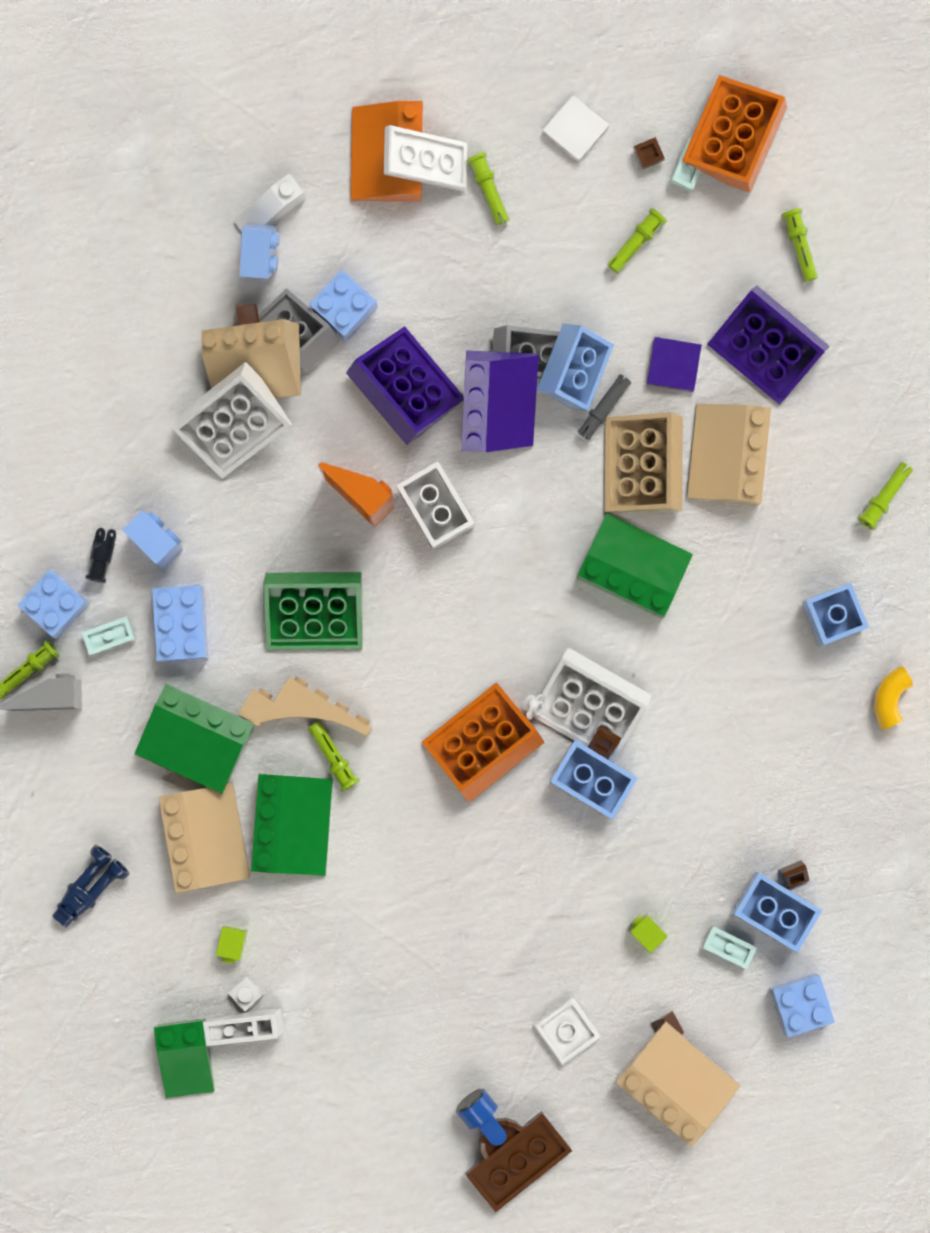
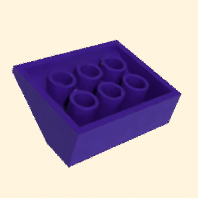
(768, 344)
(405, 385)
(499, 400)

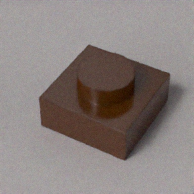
(649, 153)
(604, 742)

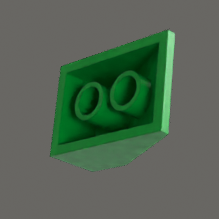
(184, 1058)

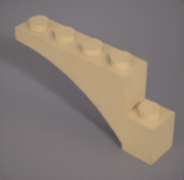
(299, 702)

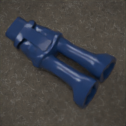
(77, 897)

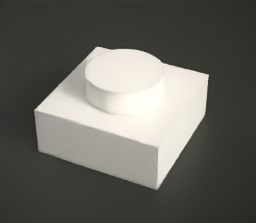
(245, 994)

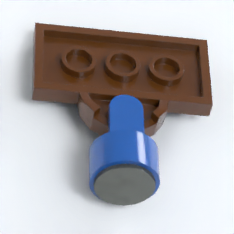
(511, 1152)

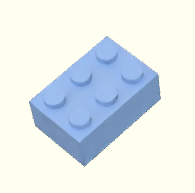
(575, 366)
(180, 623)
(593, 779)
(776, 911)

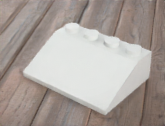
(232, 421)
(588, 696)

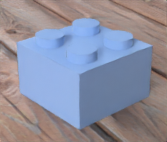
(258, 251)
(343, 305)
(152, 539)
(53, 604)
(835, 614)
(802, 1005)

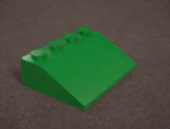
(634, 566)
(313, 610)
(194, 739)
(291, 825)

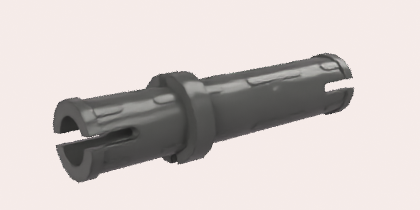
(598, 415)

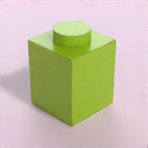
(647, 932)
(231, 944)

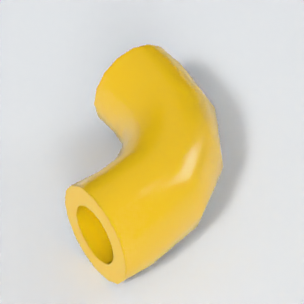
(888, 695)

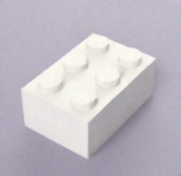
(435, 505)

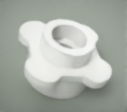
(533, 706)

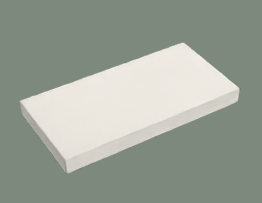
(425, 158)

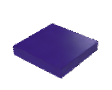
(674, 364)

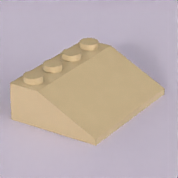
(267, 347)
(729, 453)
(643, 463)
(204, 838)
(677, 1083)

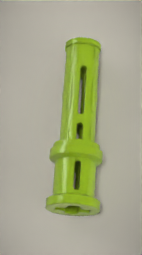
(484, 178)
(643, 233)
(809, 273)
(879, 504)
(34, 662)
(339, 767)

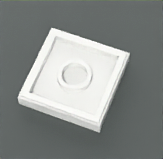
(575, 128)
(567, 1030)

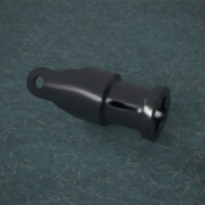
(101, 555)

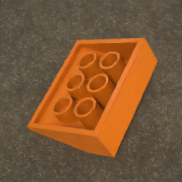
(735, 132)
(367, 154)
(362, 492)
(483, 742)

